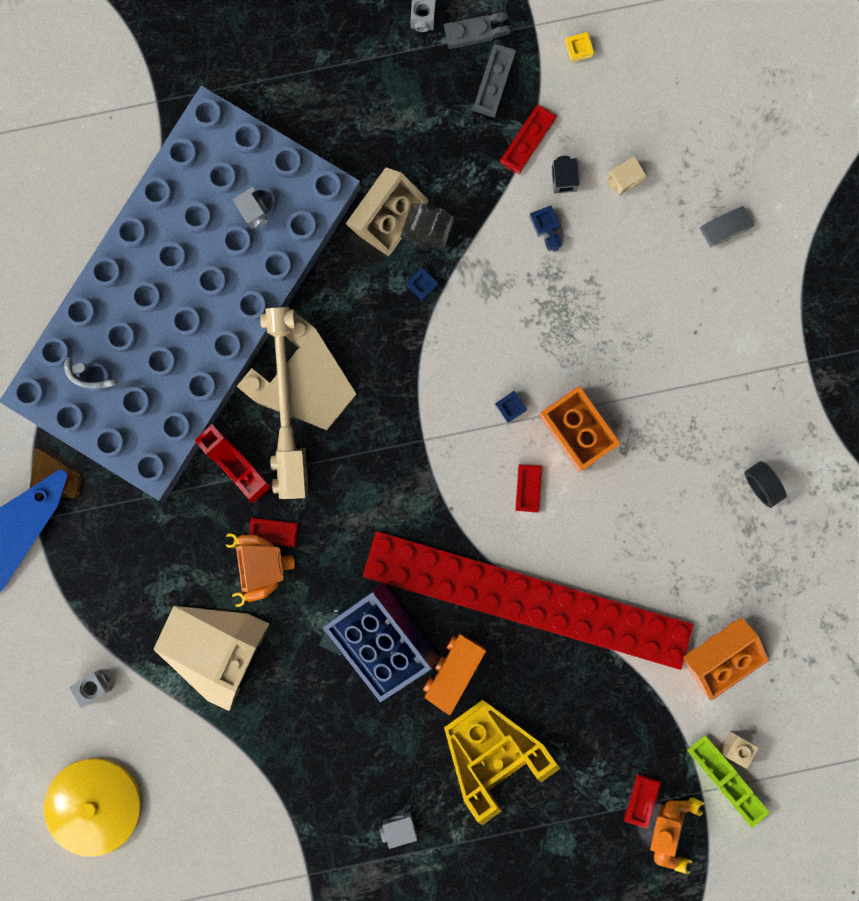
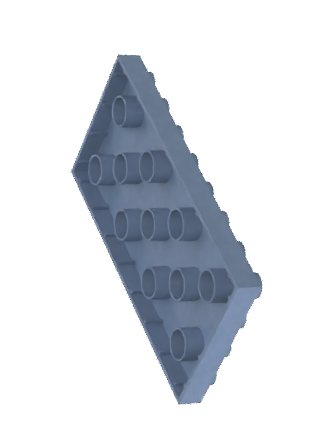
(181, 294)

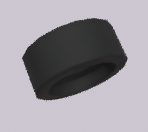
(765, 484)

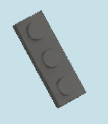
(494, 80)

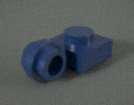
(544, 223)

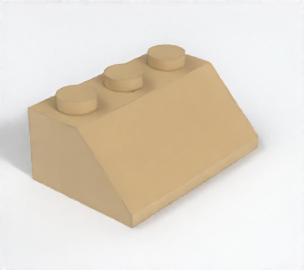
(384, 210)

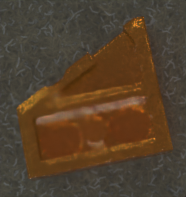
(45, 465)

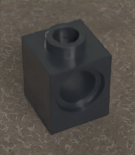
(565, 175)

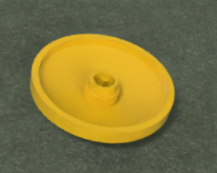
(92, 806)

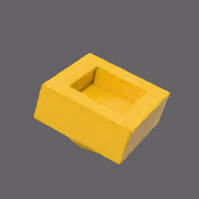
(579, 47)

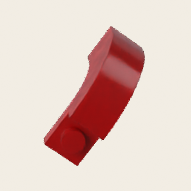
(232, 462)

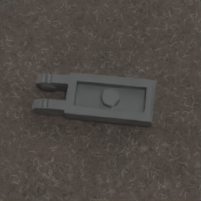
(475, 30)

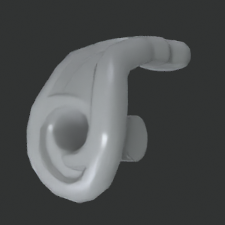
(72, 371)

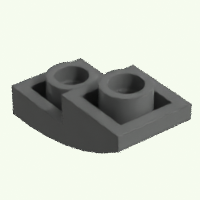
(726, 226)

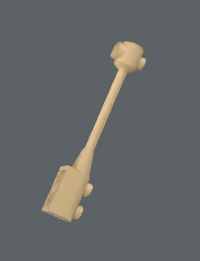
(289, 461)

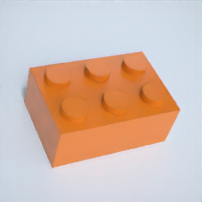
(579, 429)

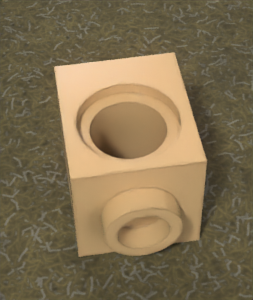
(625, 176)
(738, 750)

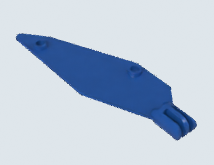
(23, 521)

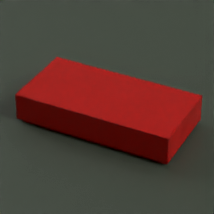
(528, 488)
(275, 531)
(642, 801)

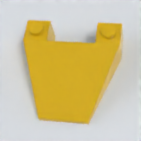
(487, 751)

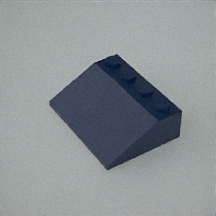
(382, 642)

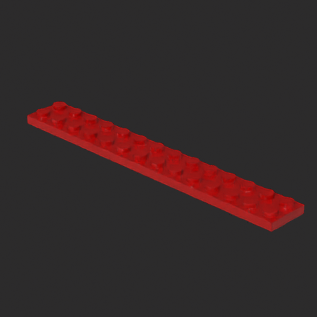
(528, 600)

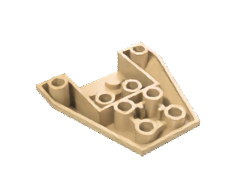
(211, 649)

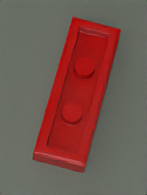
(528, 139)

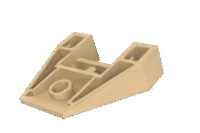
(315, 381)

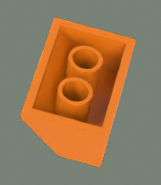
(726, 658)
(454, 672)

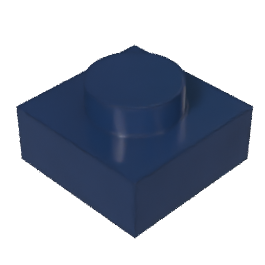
(422, 284)
(510, 407)

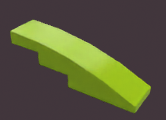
(728, 781)

